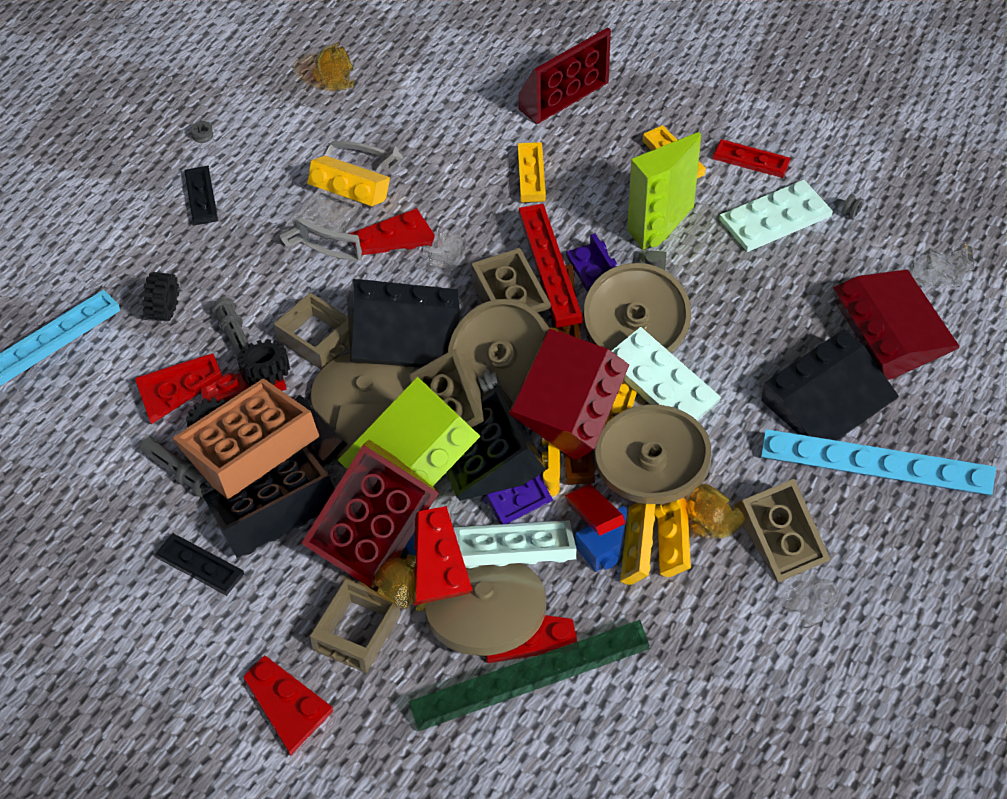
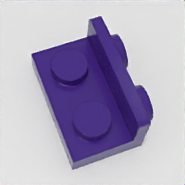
(590, 261)
(518, 501)

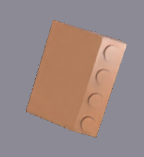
(247, 437)

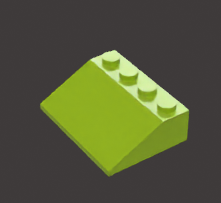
(662, 190)
(419, 433)

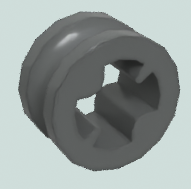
(202, 126)
(852, 206)

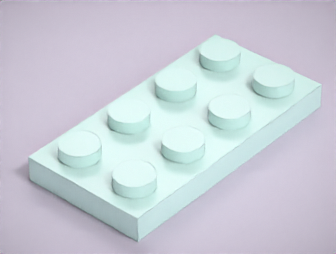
(775, 215)
(662, 377)
(516, 543)

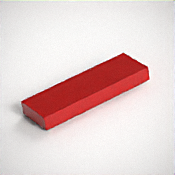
(751, 158)
(595, 509)

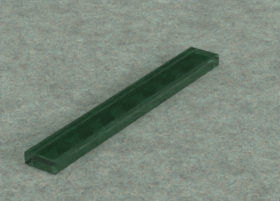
(528, 675)

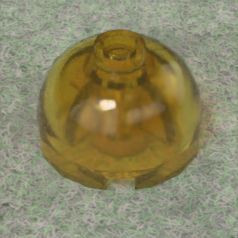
(332, 66)
(712, 514)
(397, 581)

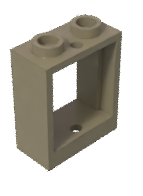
(330, 347)
(344, 650)

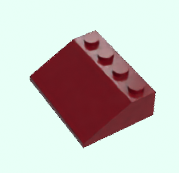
(566, 78)
(894, 321)
(569, 392)
(370, 513)

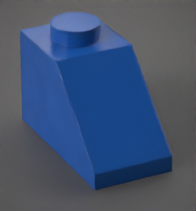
(601, 550)

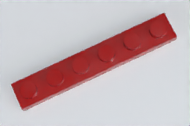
(550, 265)

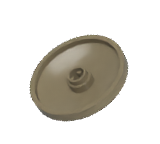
(636, 298)
(500, 338)
(356, 383)
(653, 454)
(495, 615)

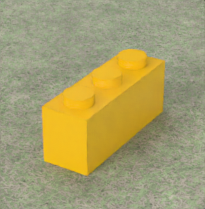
(348, 180)

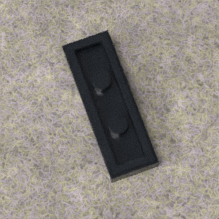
(201, 195)
(329, 442)
(199, 564)

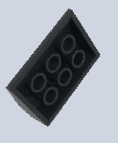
(400, 322)
(829, 389)
(501, 455)
(272, 504)

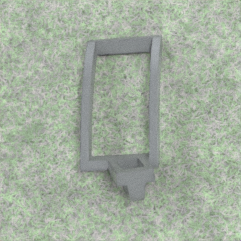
(386, 157)
(302, 226)

